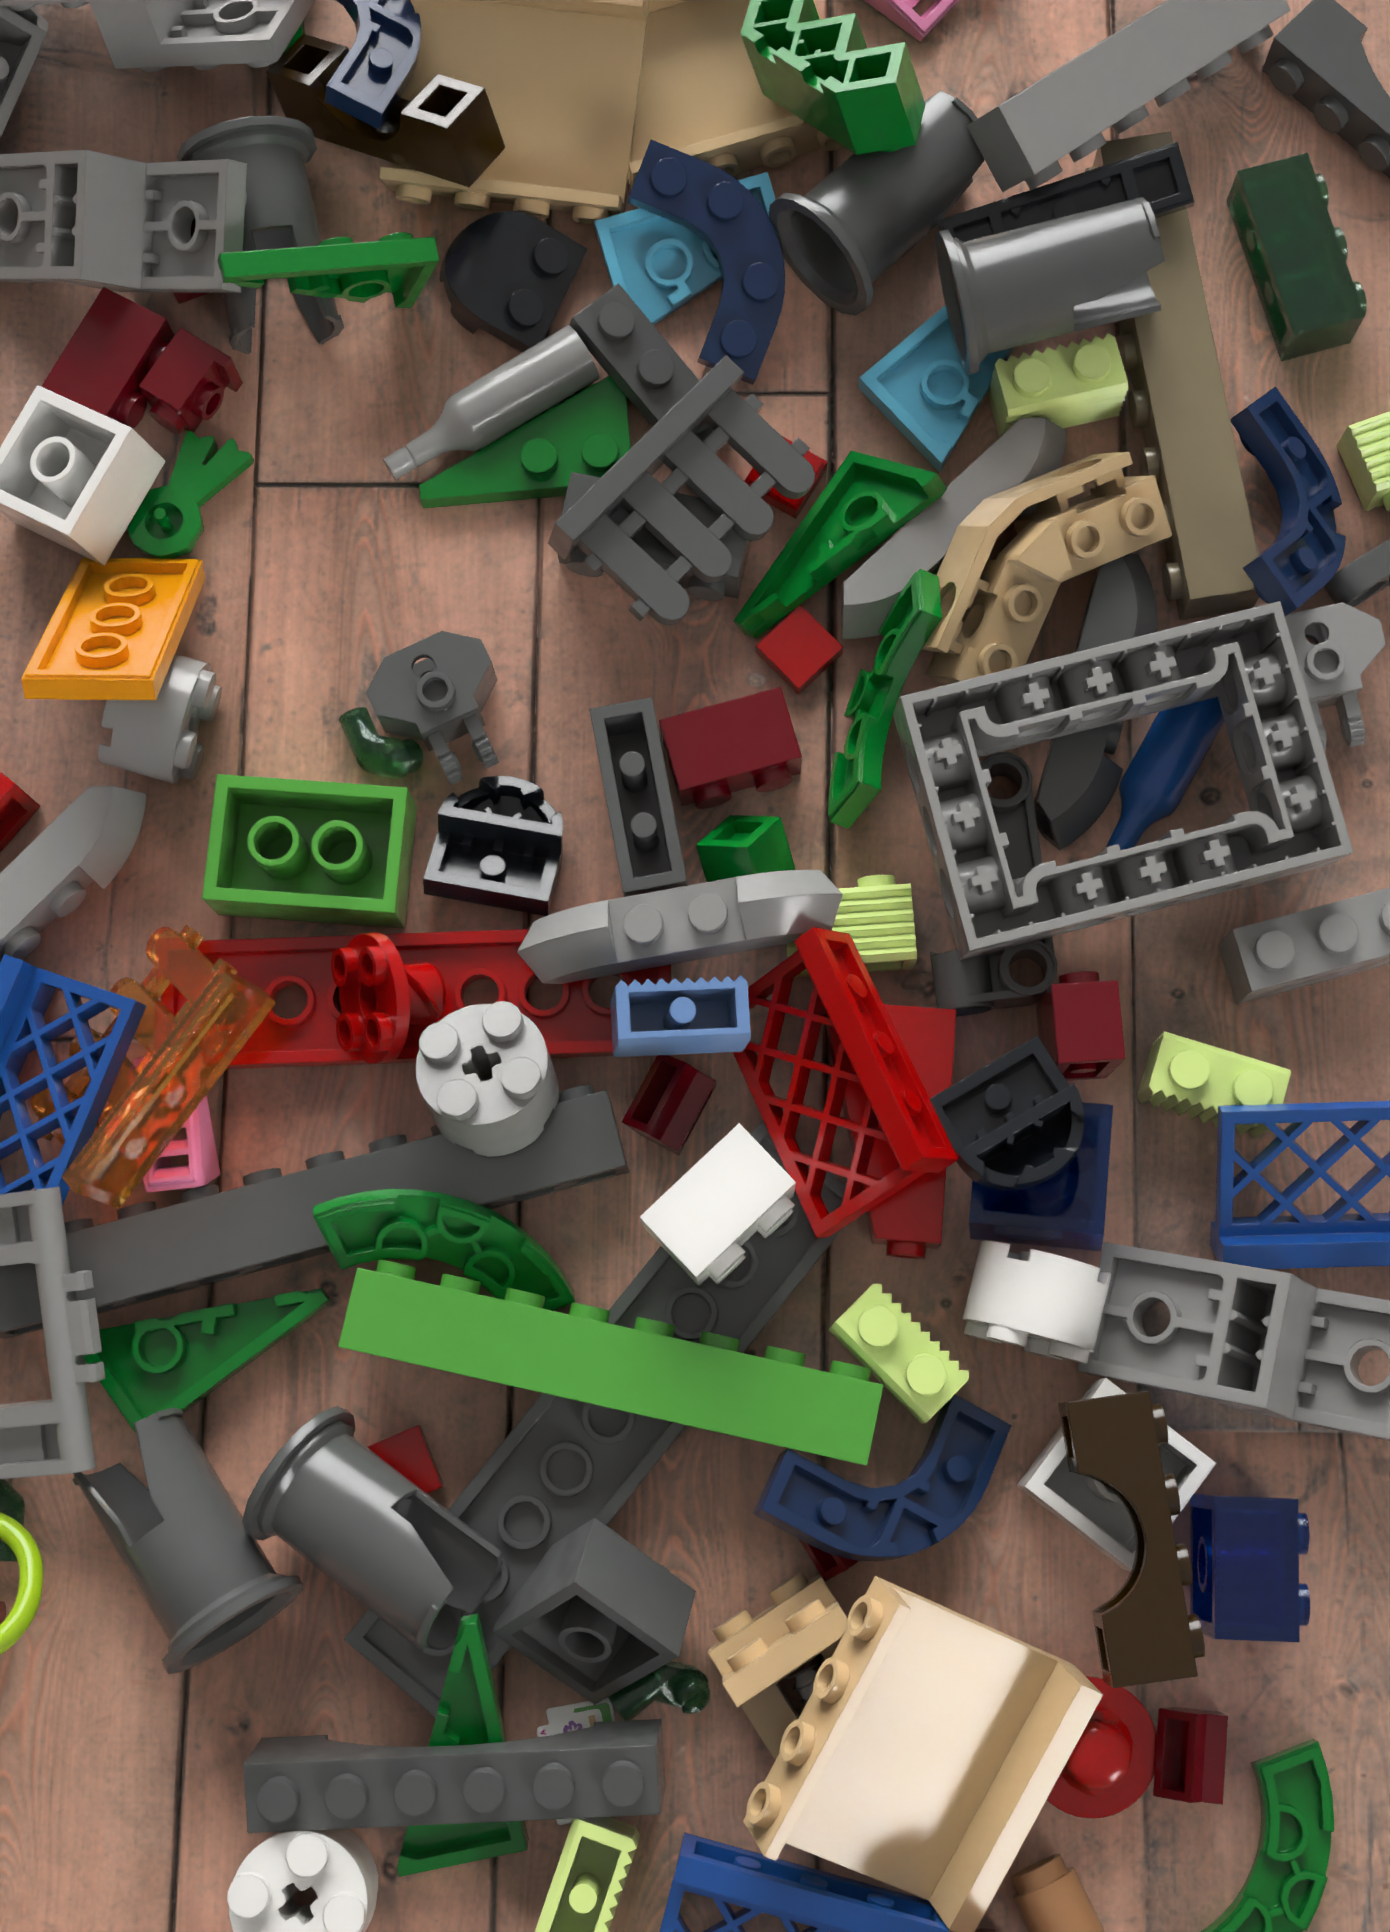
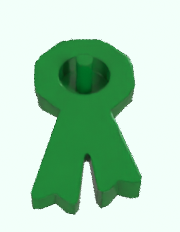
(170, 515)

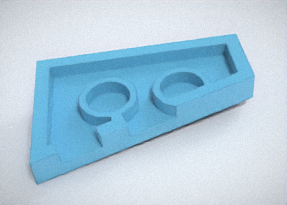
(661, 260)
(927, 390)

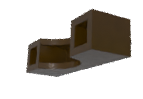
(440, 132)
(1146, 1624)

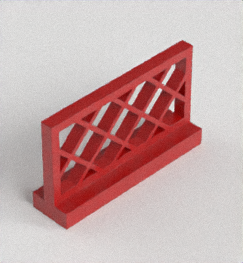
(880, 1065)

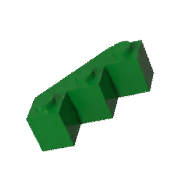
(830, 76)

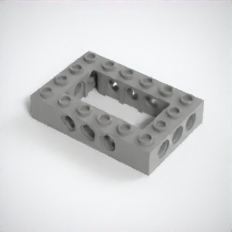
(1273, 735)

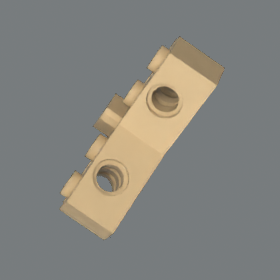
(1000, 604)

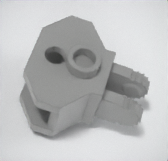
(1333, 667)

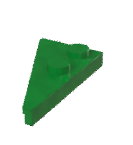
(341, 268)
(537, 459)
(851, 517)
(191, 1354)
(464, 1716)

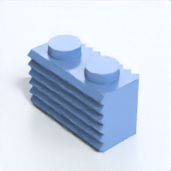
(680, 1017)

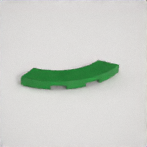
(906, 629)
(445, 1229)
(1291, 1848)

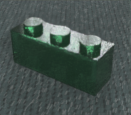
(1296, 256)

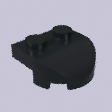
(509, 276)
(497, 847)
(1013, 1119)

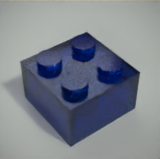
(1060, 1211)
(1248, 1567)

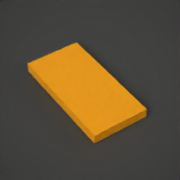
(115, 630)

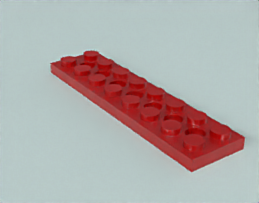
(569, 1029)

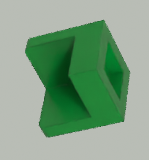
(745, 847)

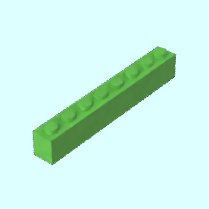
(611, 1364)

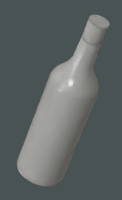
(503, 400)

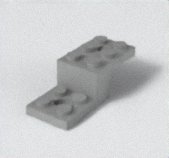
(190, 31)
(119, 221)
(1244, 1339)

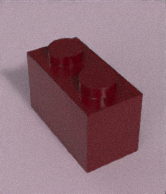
(111, 358)
(731, 748)
(1082, 1025)

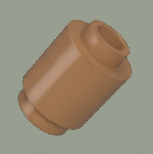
(1054, 1898)

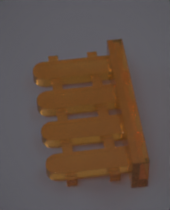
(174, 1076)

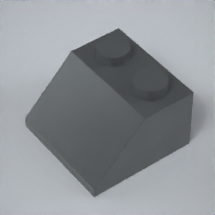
(598, 1613)

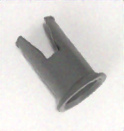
(877, 207)
(276, 208)
(1048, 278)
(370, 1528)
(186, 1544)

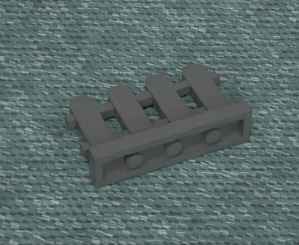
(654, 506)

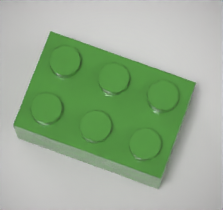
(310, 851)

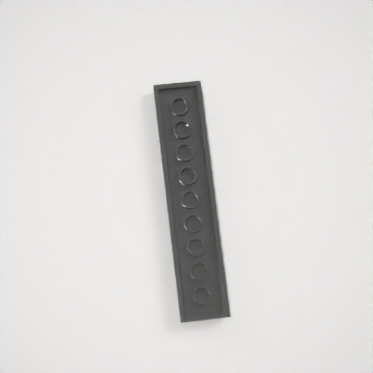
(588, 1459)

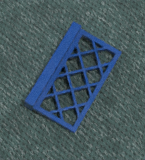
(23, 1004)
(1300, 1239)
(788, 1892)

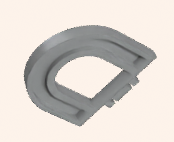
(56, 1432)

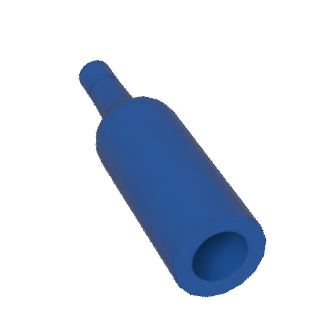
(1164, 767)

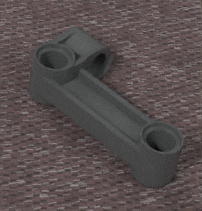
(984, 980)

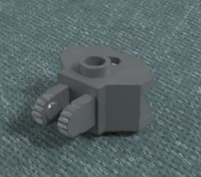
(437, 696)

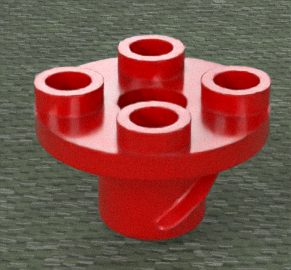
(382, 997)
(1111, 1759)

